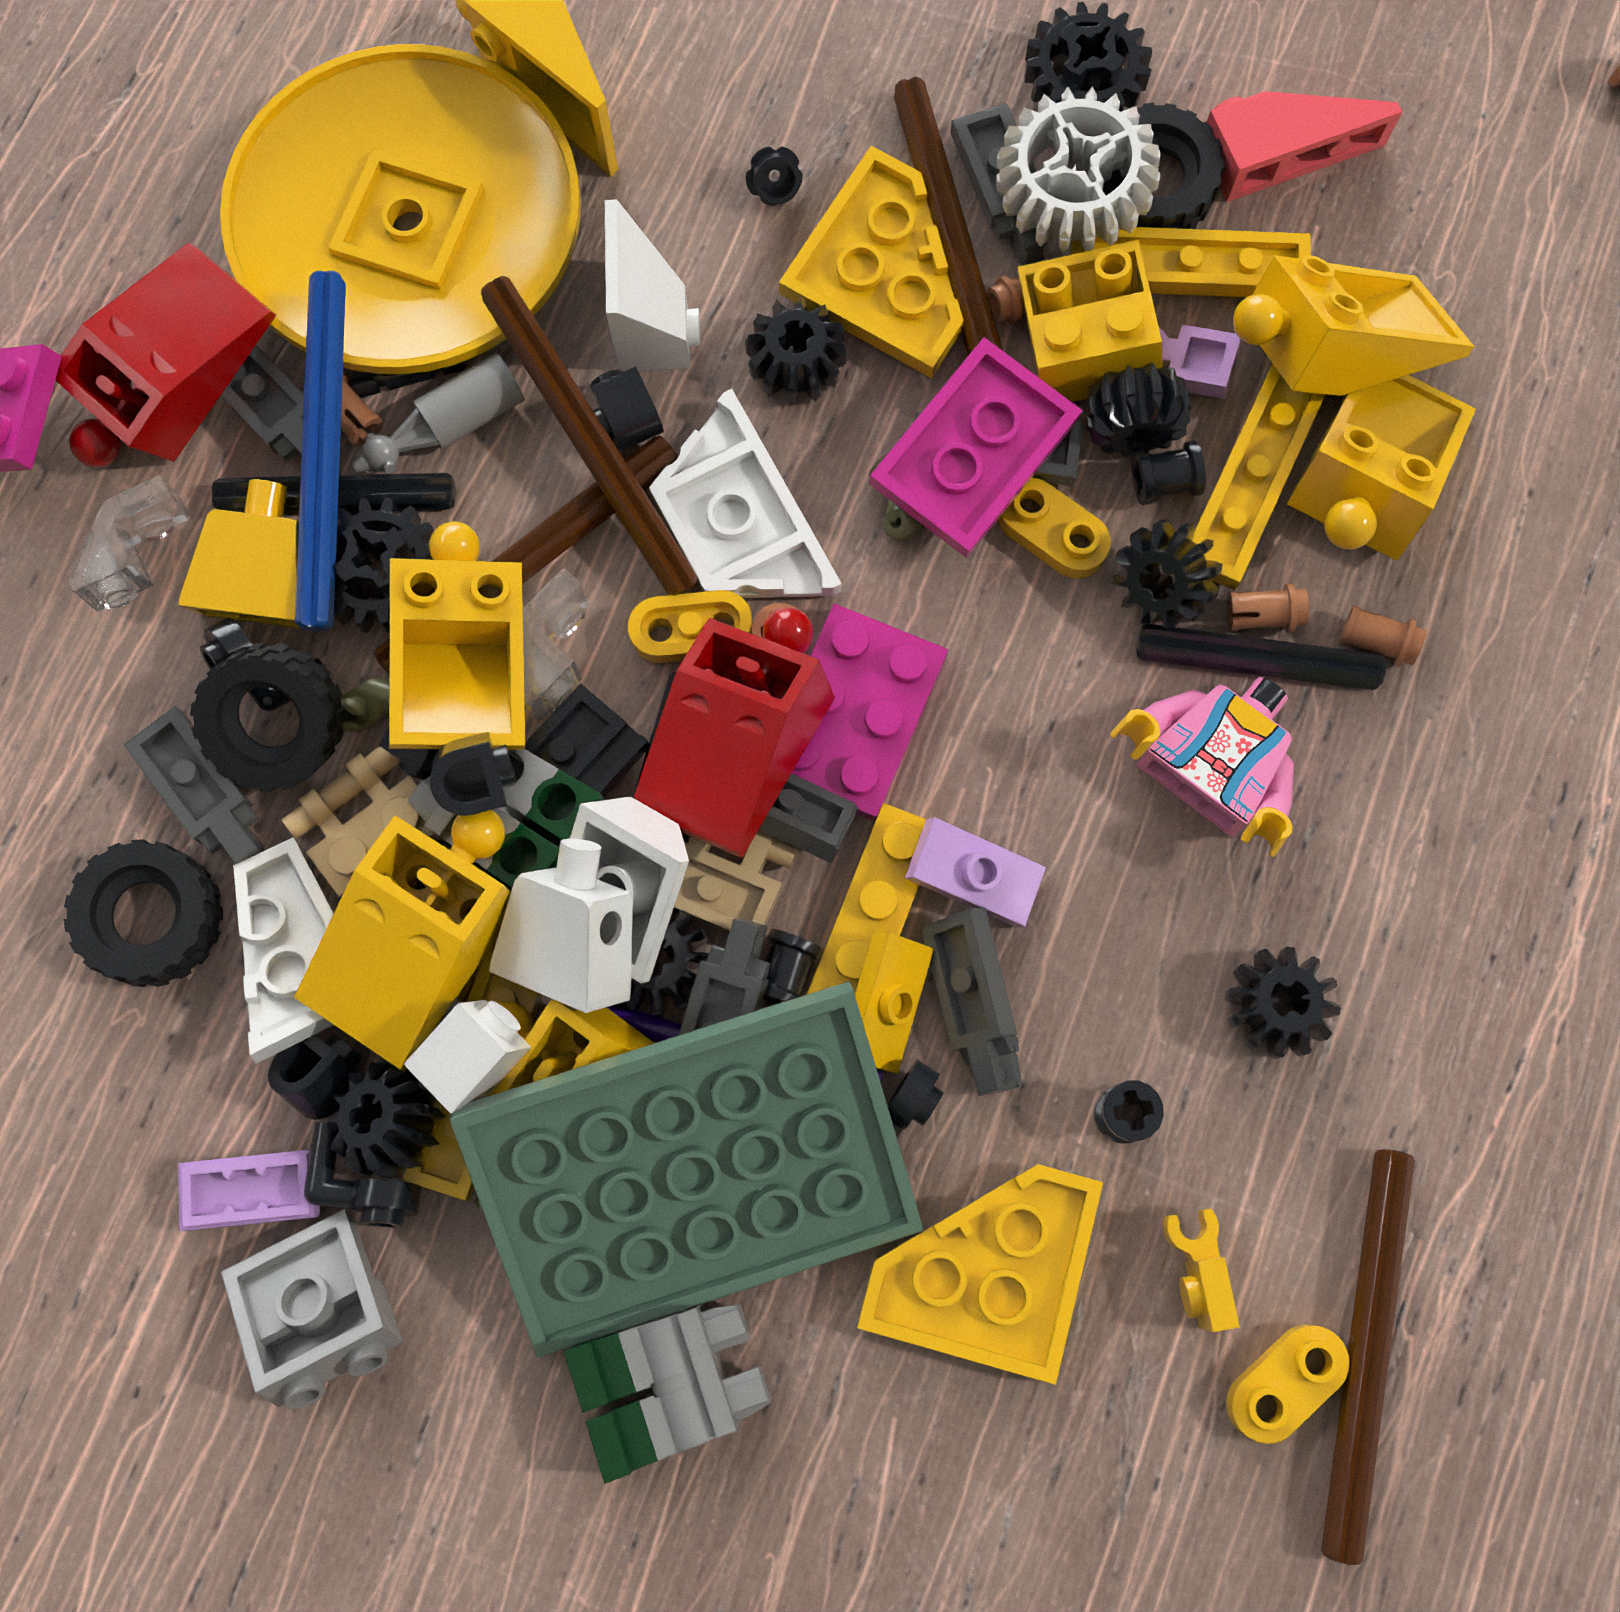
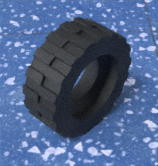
(1198, 152)
(233, 750)
(102, 884)

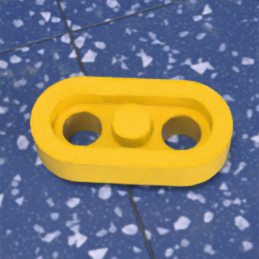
(1050, 529)
(685, 617)
(1285, 1377)

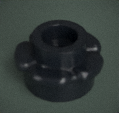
(778, 190)

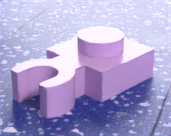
(1203, 359)

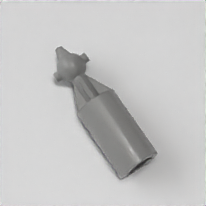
(446, 414)

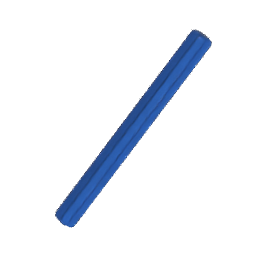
(320, 452)

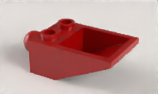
(179, 343)
(735, 728)

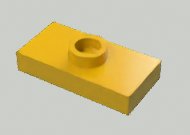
(890, 994)

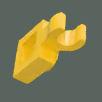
(1207, 1288)

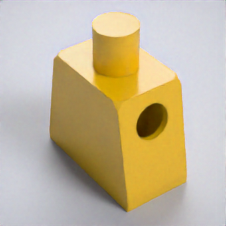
(246, 561)

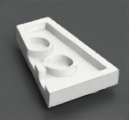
(280, 930)

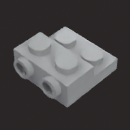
(310, 1312)

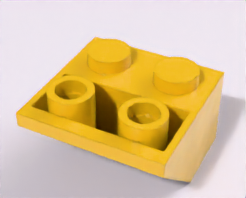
(1090, 317)

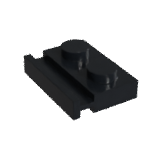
(588, 741)

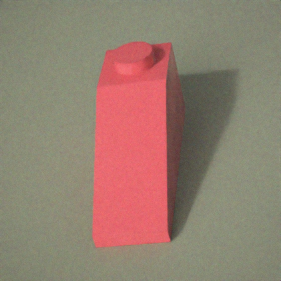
(1291, 135)

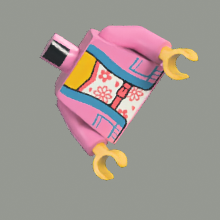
(1221, 756)

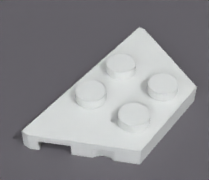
(738, 514)

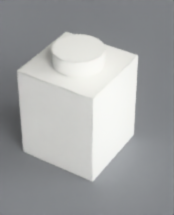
(468, 1053)

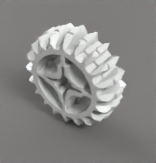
(1088, 139)

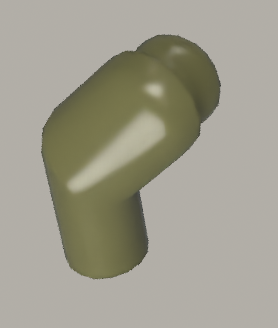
(366, 704)

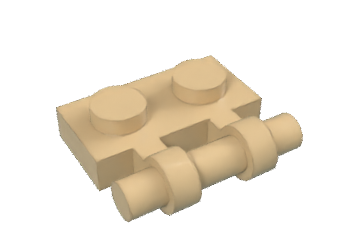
(350, 841)
(722, 890)

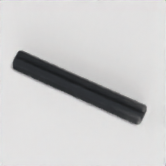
(418, 490)
(1261, 656)

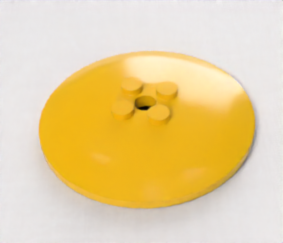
(391, 137)

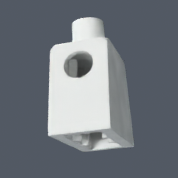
(568, 932)

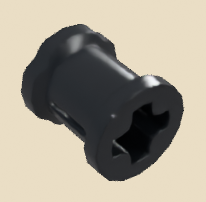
(1168, 472)
(789, 965)
(1136, 1094)

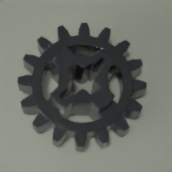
(1088, 53)
(353, 575)

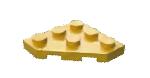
(881, 266)
(992, 1276)

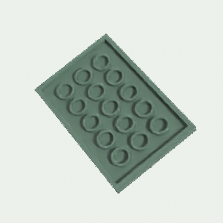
(688, 1169)

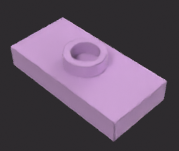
(975, 872)
(244, 1191)

